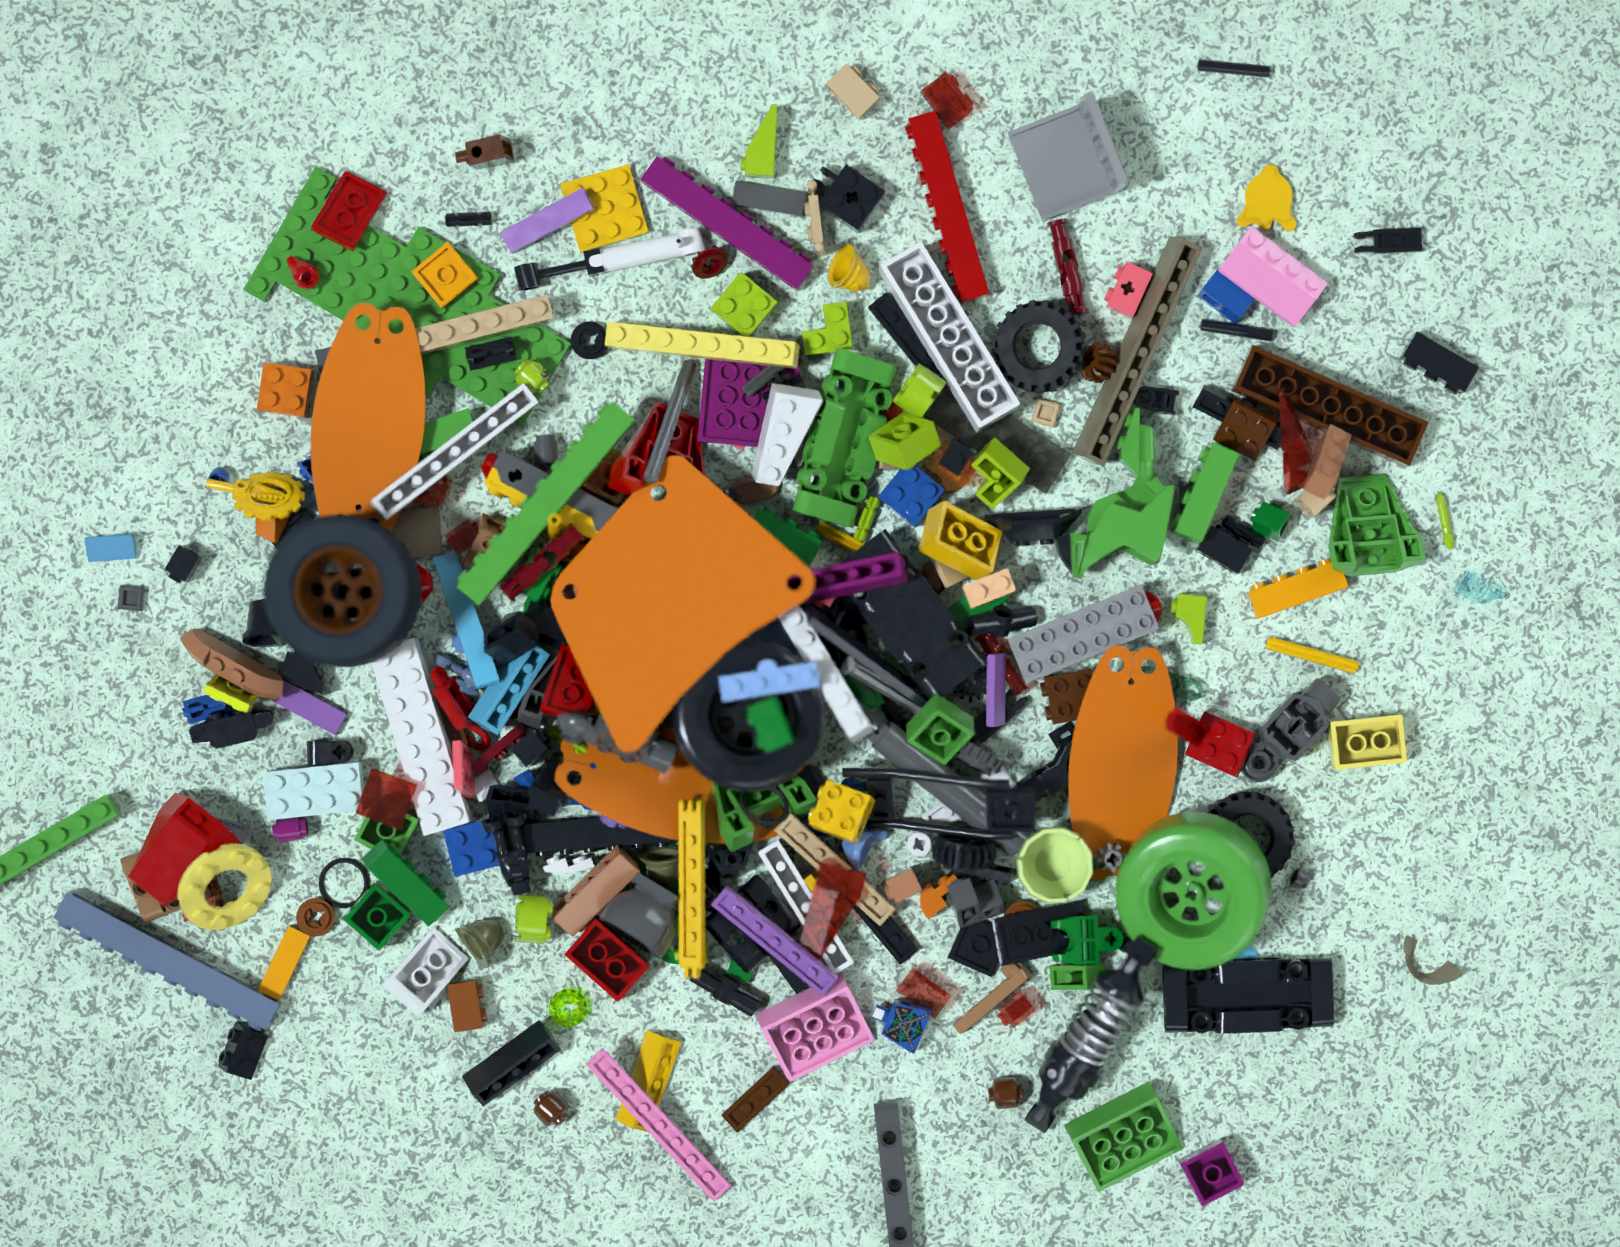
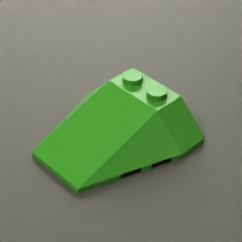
(1371, 529)

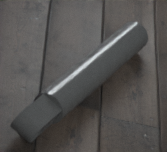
(962, 800)

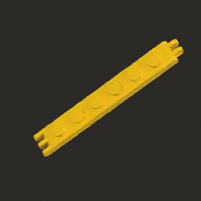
(692, 887)

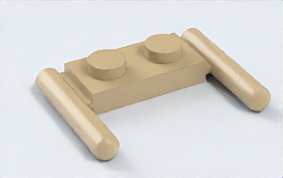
(812, 210)

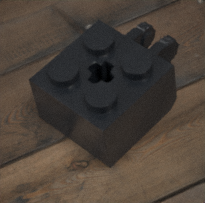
(844, 184)

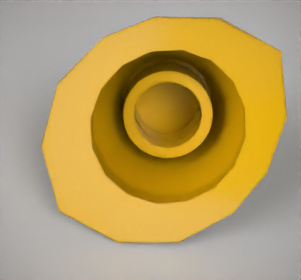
(848, 270)

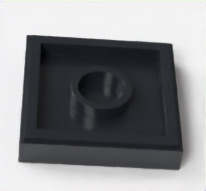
(976, 948)

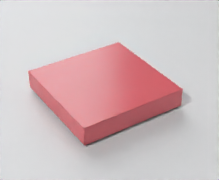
(462, 768)

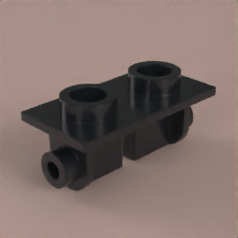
(490, 353)

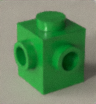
(1270, 520)

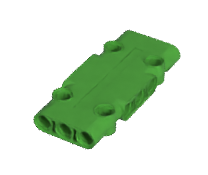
(838, 438)

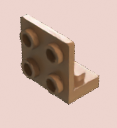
(487, 529)

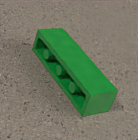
(406, 883)

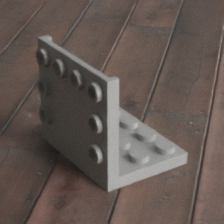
(1068, 159)

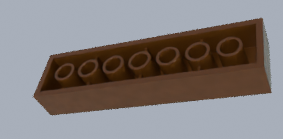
(1324, 402)

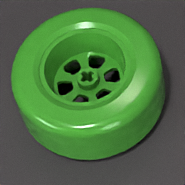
(1224, 851)

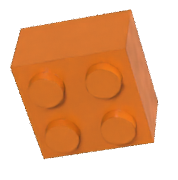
(285, 390)

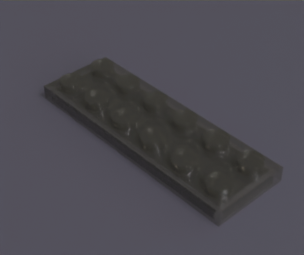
(1031, 447)

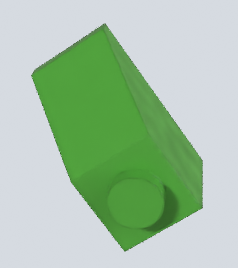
(1074, 976)

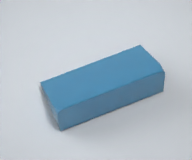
(110, 547)

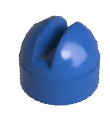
(219, 472)

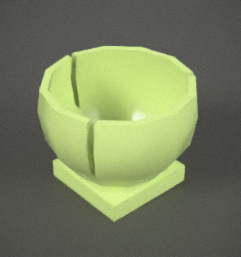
(1054, 864)

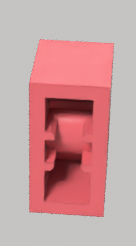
(1127, 304)

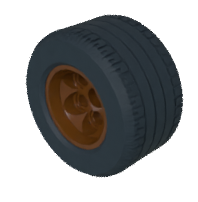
(303, 562)

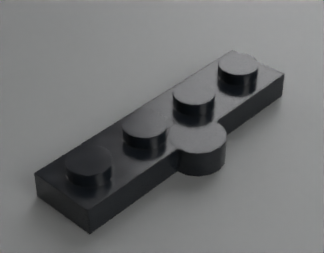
(1217, 405)

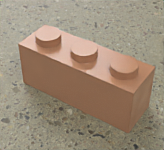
(1327, 462)

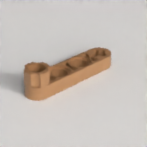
(1015, 975)

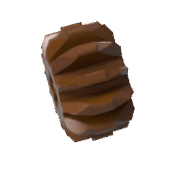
(1098, 362)

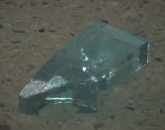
(1477, 590)

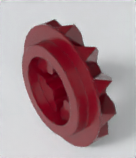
(717, 262)

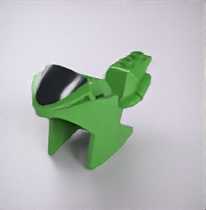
(1128, 519)

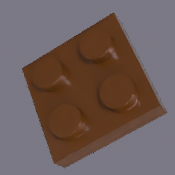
(1245, 429)

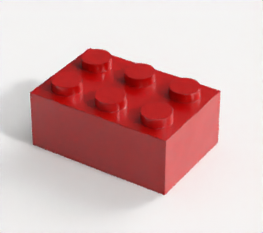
(607, 959)

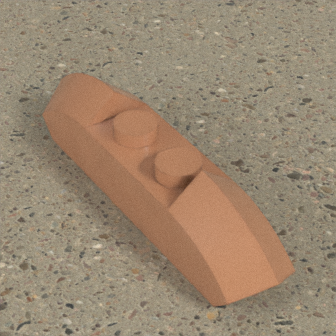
(232, 665)

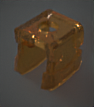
(948, 480)

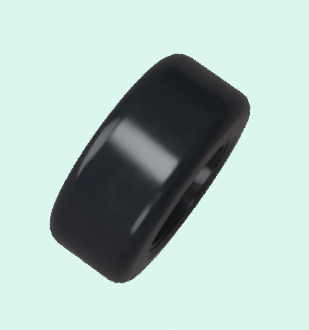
(716, 753)

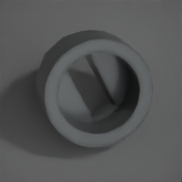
(1300, 878)

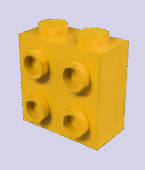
(841, 812)

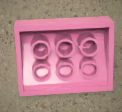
(814, 1028)

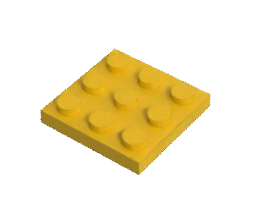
(616, 211)

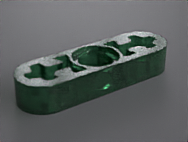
(1187, 682)

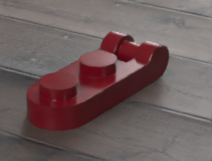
(499, 750)

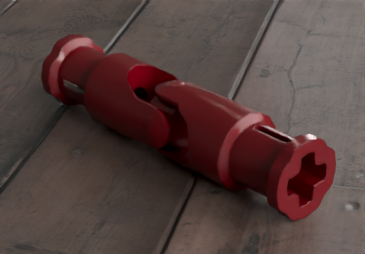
(1069, 276)
(528, 574)

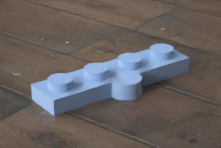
(769, 680)

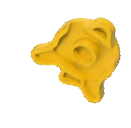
(1267, 200)

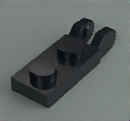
(1391, 241)
(983, 732)

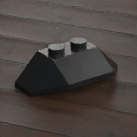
(1034, 525)

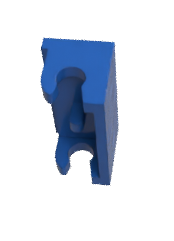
(1225, 297)

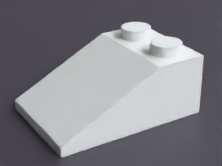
(425, 971)

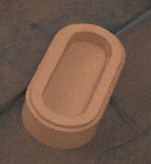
(752, 491)

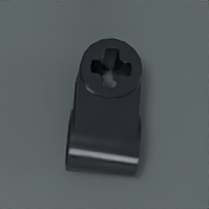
(1158, 400)
(324, 752)

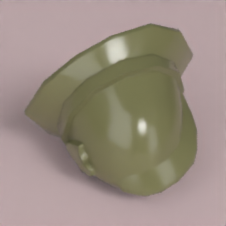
(661, 864)
(481, 939)

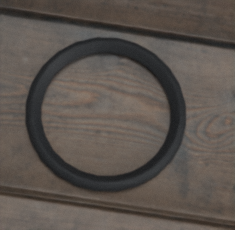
(766, 822)
(327, 867)

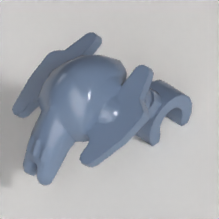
(467, 683)

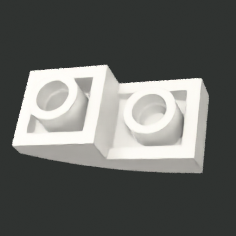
(559, 865)

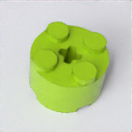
(919, 391)
(532, 919)

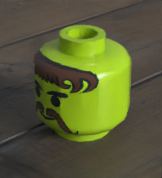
(533, 375)

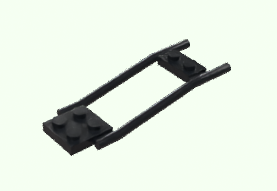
(1007, 807)

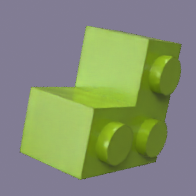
(835, 334)
(1001, 471)

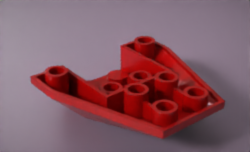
(173, 843)

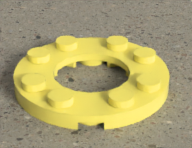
(207, 866)

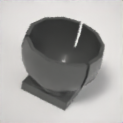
(644, 916)

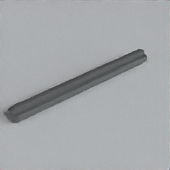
(669, 421)

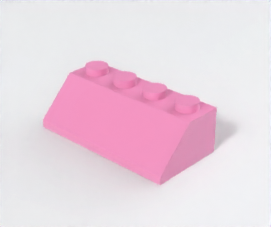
(1272, 276)

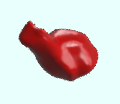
(303, 273)

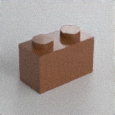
(466, 1005)

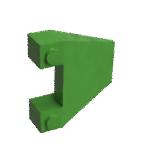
(736, 826)

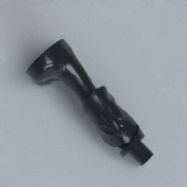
(513, 862)

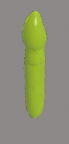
(1445, 521)

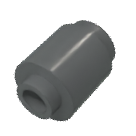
(545, 451)

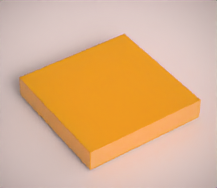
(444, 275)

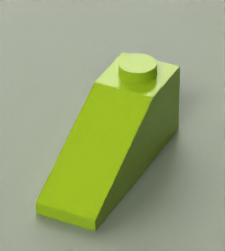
(761, 151)

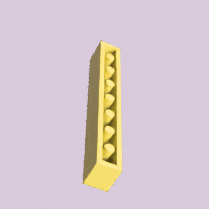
(702, 345)

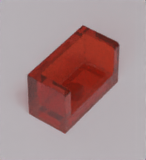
(923, 991)

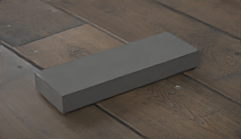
(768, 198)

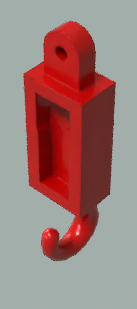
(457, 706)

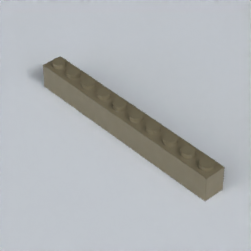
(1137, 350)

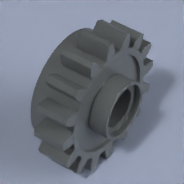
(979, 758)

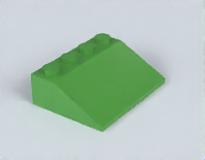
(1123, 1136)

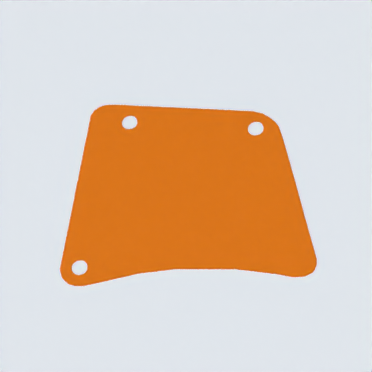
(668, 596)

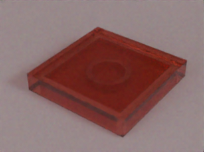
(386, 798)

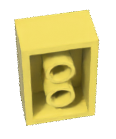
(1367, 742)

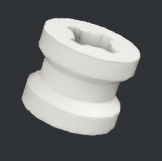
(916, 841)

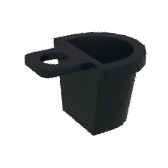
(259, 630)

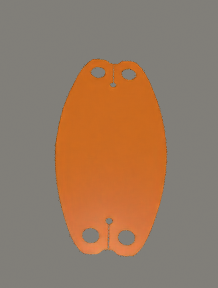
(367, 413)
(1122, 753)
(642, 795)

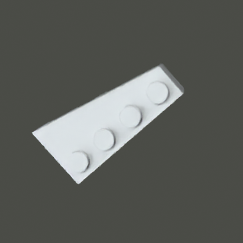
(783, 429)

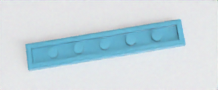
(465, 621)

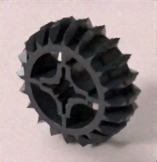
(963, 852)

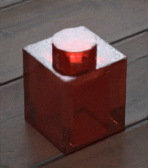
(462, 536)
(1015, 1009)

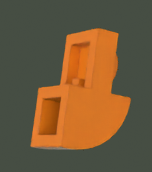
(931, 898)

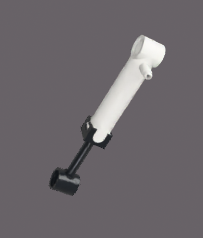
(614, 258)

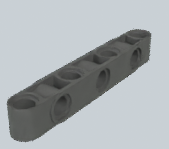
(893, 1167)

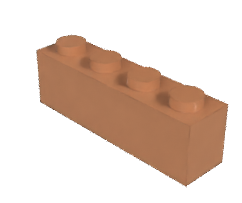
(595, 891)

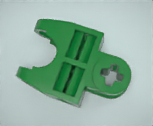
(1085, 939)

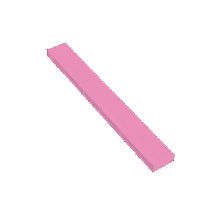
(658, 1124)

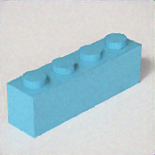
(502, 697)

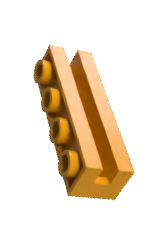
(1296, 589)

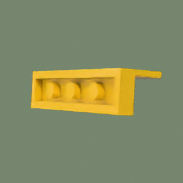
(651, 1072)

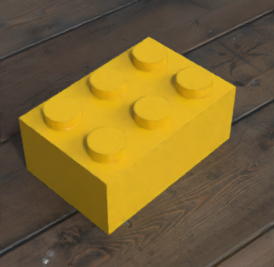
(960, 540)

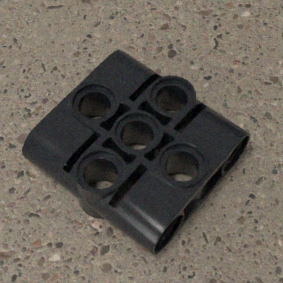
(749, 952)

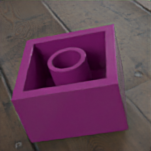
(1211, 1172)

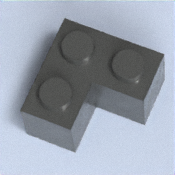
(976, 902)

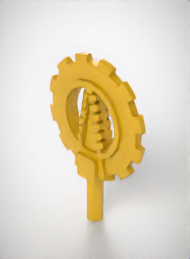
(255, 489)

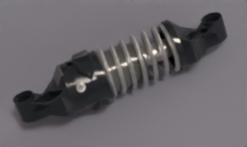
(1078, 1055)

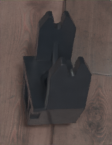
(719, 865)

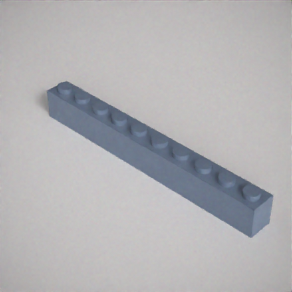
(167, 960)

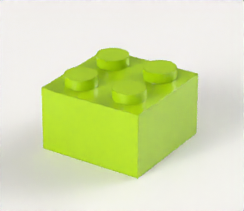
(744, 306)
(904, 441)

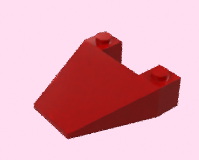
(632, 462)

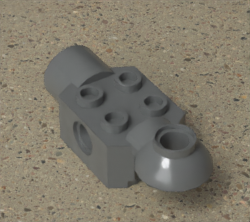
(1291, 729)
(655, 752)

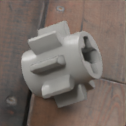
(1104, 853)

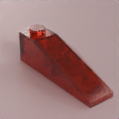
(1295, 446)
(830, 903)

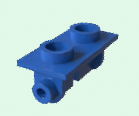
(199, 708)

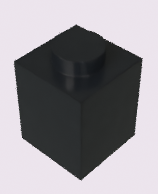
(183, 564)

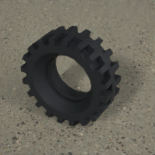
(1069, 357)
(1271, 813)

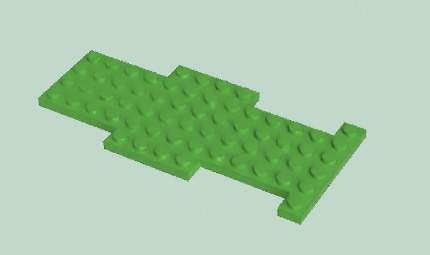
(382, 276)

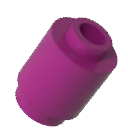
(290, 829)

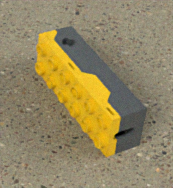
(582, 510)

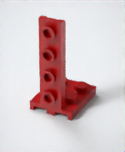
(1212, 740)

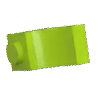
(1191, 612)

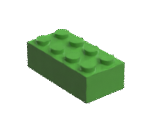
(1205, 492)

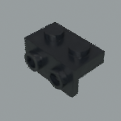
(242, 1051)

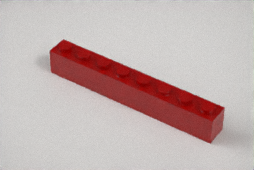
(947, 206)

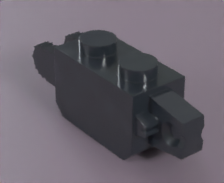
(231, 727)

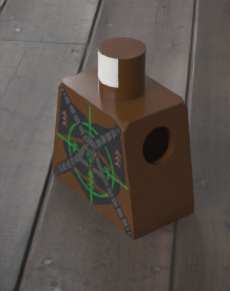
(495, 151)

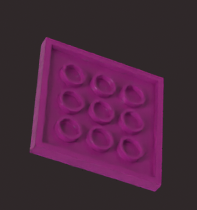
(725, 409)

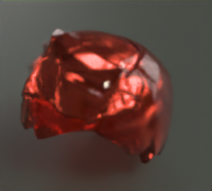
(436, 494)

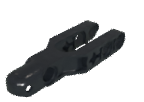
(1052, 775)

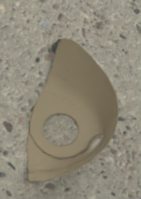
(1444, 974)

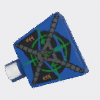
(903, 1023)

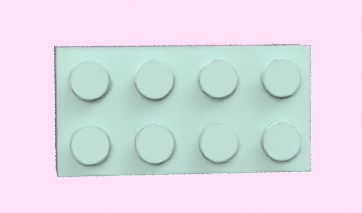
(313, 790)

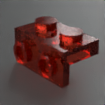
(948, 100)

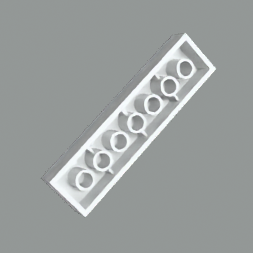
(949, 337)
(421, 737)

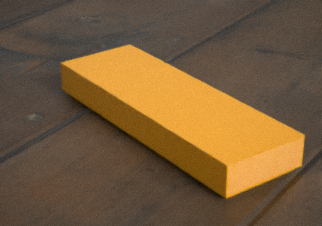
(284, 963)

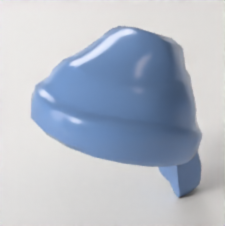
(856, 854)

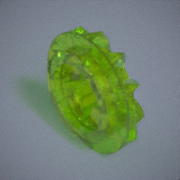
(561, 1017)

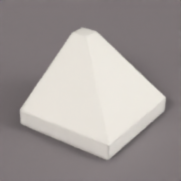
(483, 783)

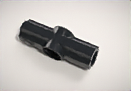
(1000, 621)
(727, 991)

